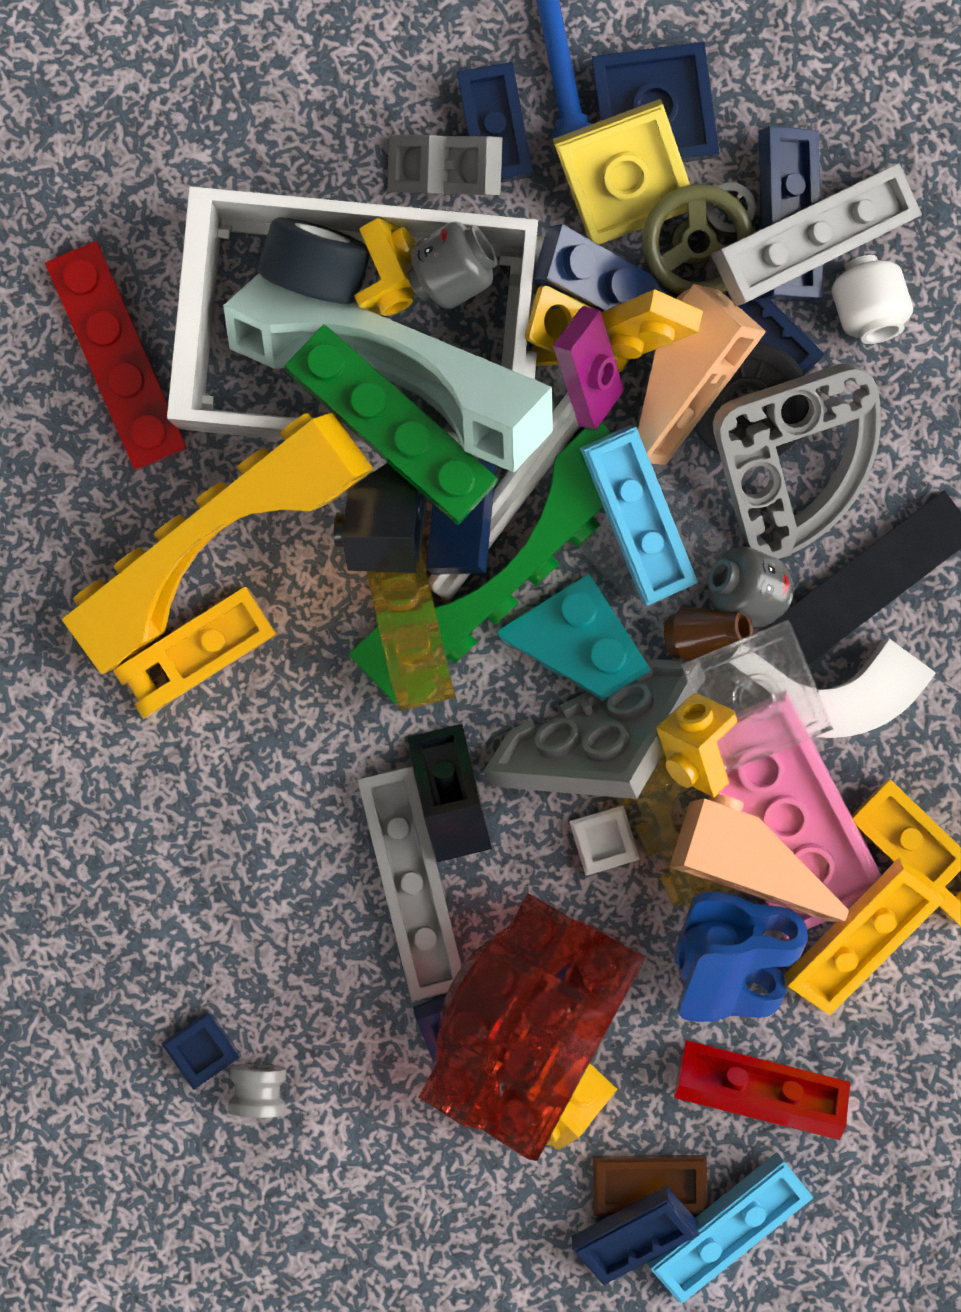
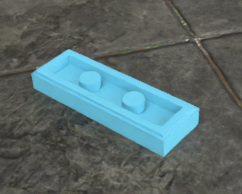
(639, 514)
(732, 1227)

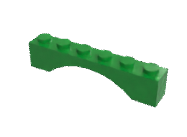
(565, 518)

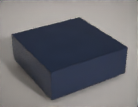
(201, 1049)

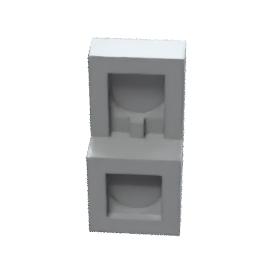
(445, 164)

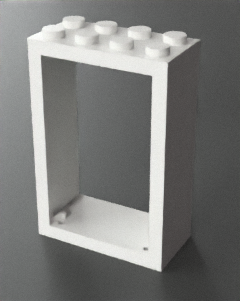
(218, 212)

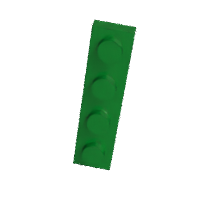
(391, 424)

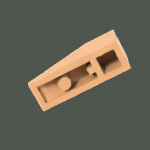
(694, 371)
(745, 855)

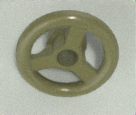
(696, 198)

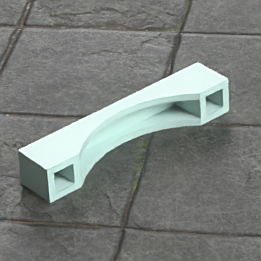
(487, 405)

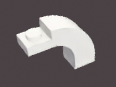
(876, 693)

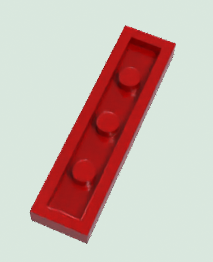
(115, 355)

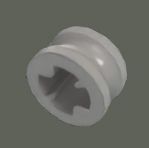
(743, 194)

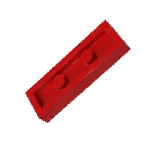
(762, 1090)

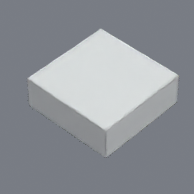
(604, 840)

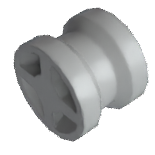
(257, 1090)

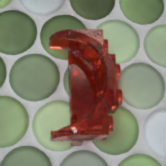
(527, 1025)

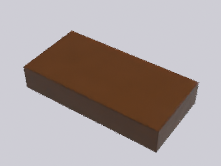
(627, 1179)

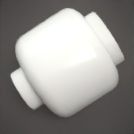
(872, 299)

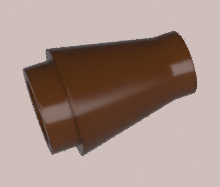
(702, 631)

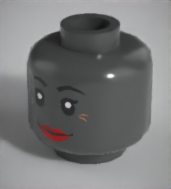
(452, 265)
(750, 584)

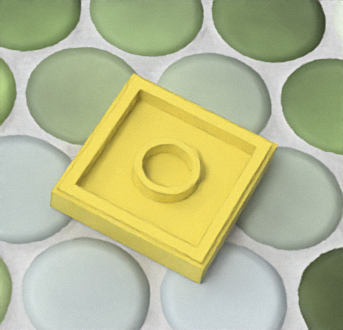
(622, 170)

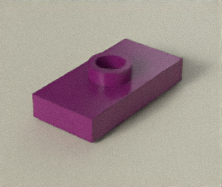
(588, 367)

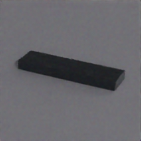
(875, 577)

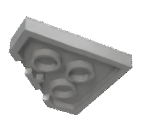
(603, 744)

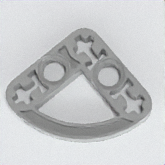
(761, 450)

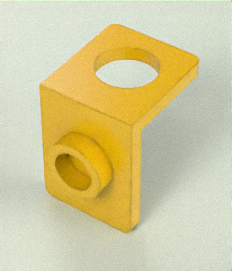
(547, 325)

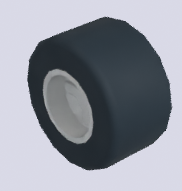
(313, 260)

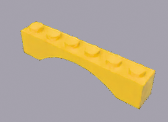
(299, 475)

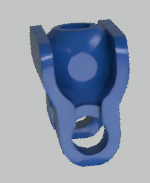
(726, 949)

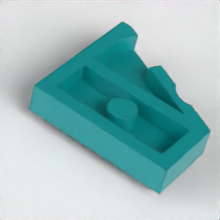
(579, 640)

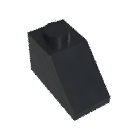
(381, 524)
(449, 793)

